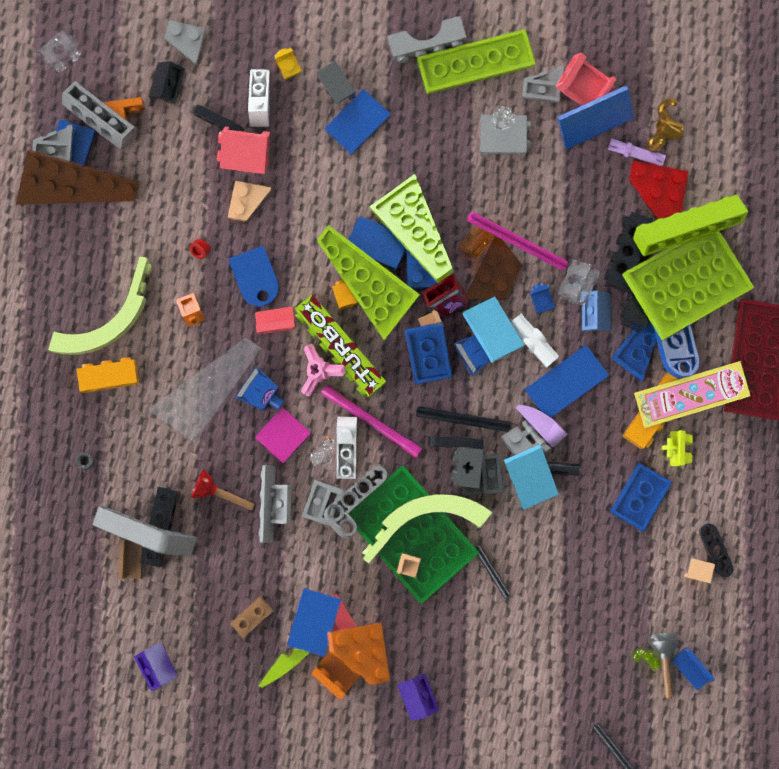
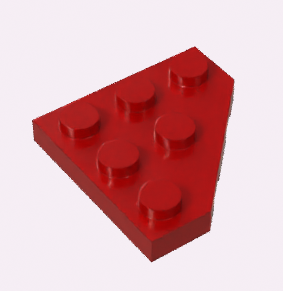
(659, 187)

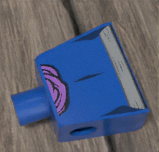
(472, 354)
(259, 391)

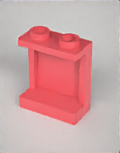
(583, 81)
(243, 151)

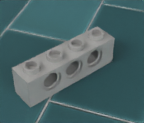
(97, 115)

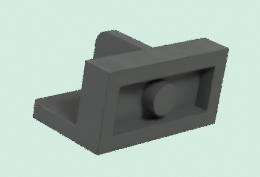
(336, 83)

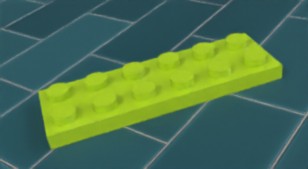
(476, 61)

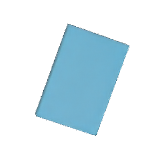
(493, 329)
(531, 477)

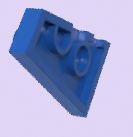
(636, 351)

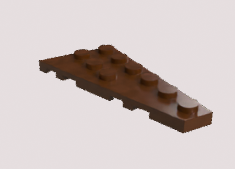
(61, 181)

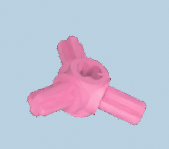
(318, 370)

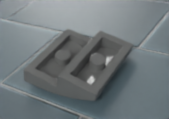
(490, 477)

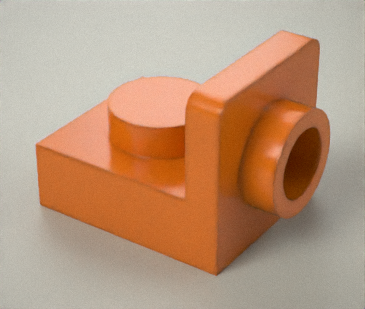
(190, 310)

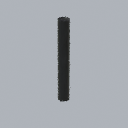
(492, 572)
(612, 747)

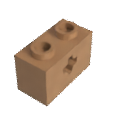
(251, 617)

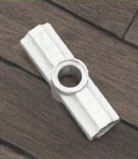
(534, 340)

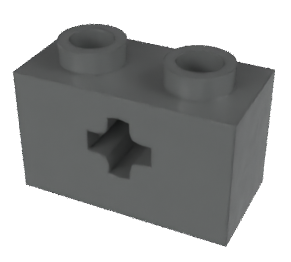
(461, 477)

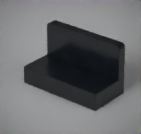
(166, 81)

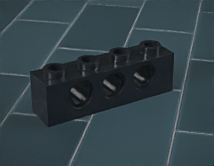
(613, 277)
(162, 518)

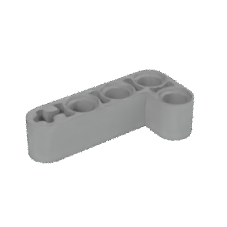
(356, 496)

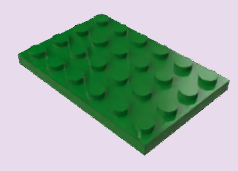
(426, 536)

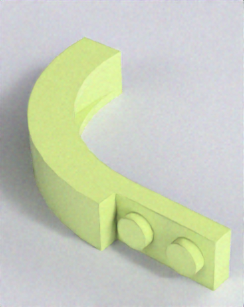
(114, 329)
(435, 503)

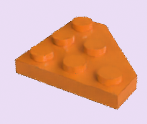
(362, 651)

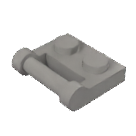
(318, 500)

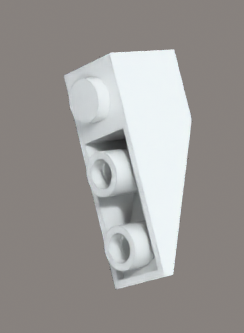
(259, 98)
(346, 447)

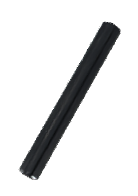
(464, 419)

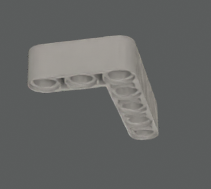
(144, 533)

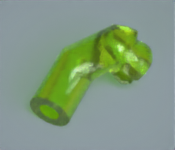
(647, 656)

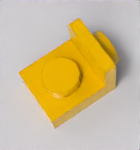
(287, 63)

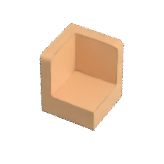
(430, 319)
(408, 565)
(700, 571)

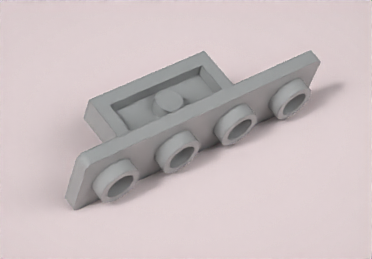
(274, 504)

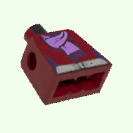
(446, 296)

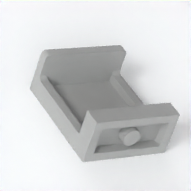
(504, 142)

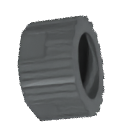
(79, 463)

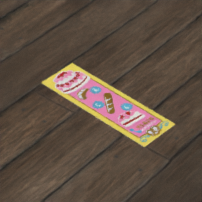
(692, 394)

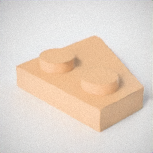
(246, 200)

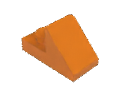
(131, 105)

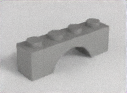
(404, 46)

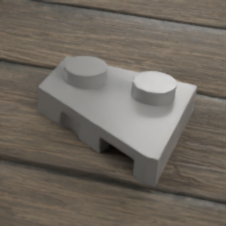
(186, 39)
(543, 86)
(56, 143)

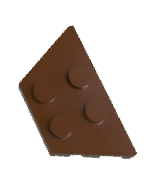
(495, 273)

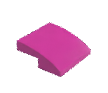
(282, 435)

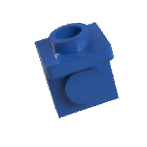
(541, 298)

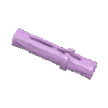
(628, 149)

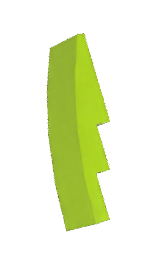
(283, 665)

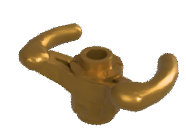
(665, 126)

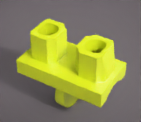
(676, 448)

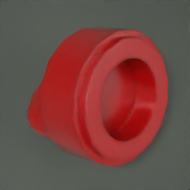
(199, 248)

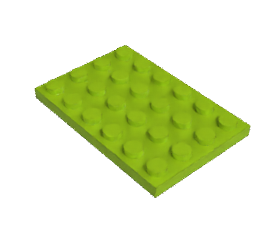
(687, 282)

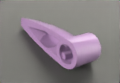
(546, 426)

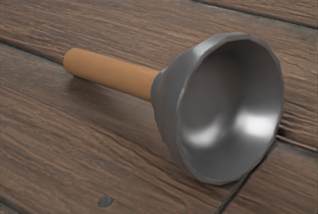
(665, 644)

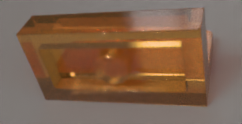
(476, 241)

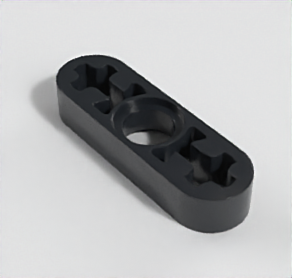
(214, 118)
(449, 442)
(714, 535)

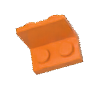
(335, 675)

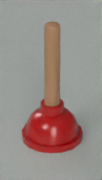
(205, 486)

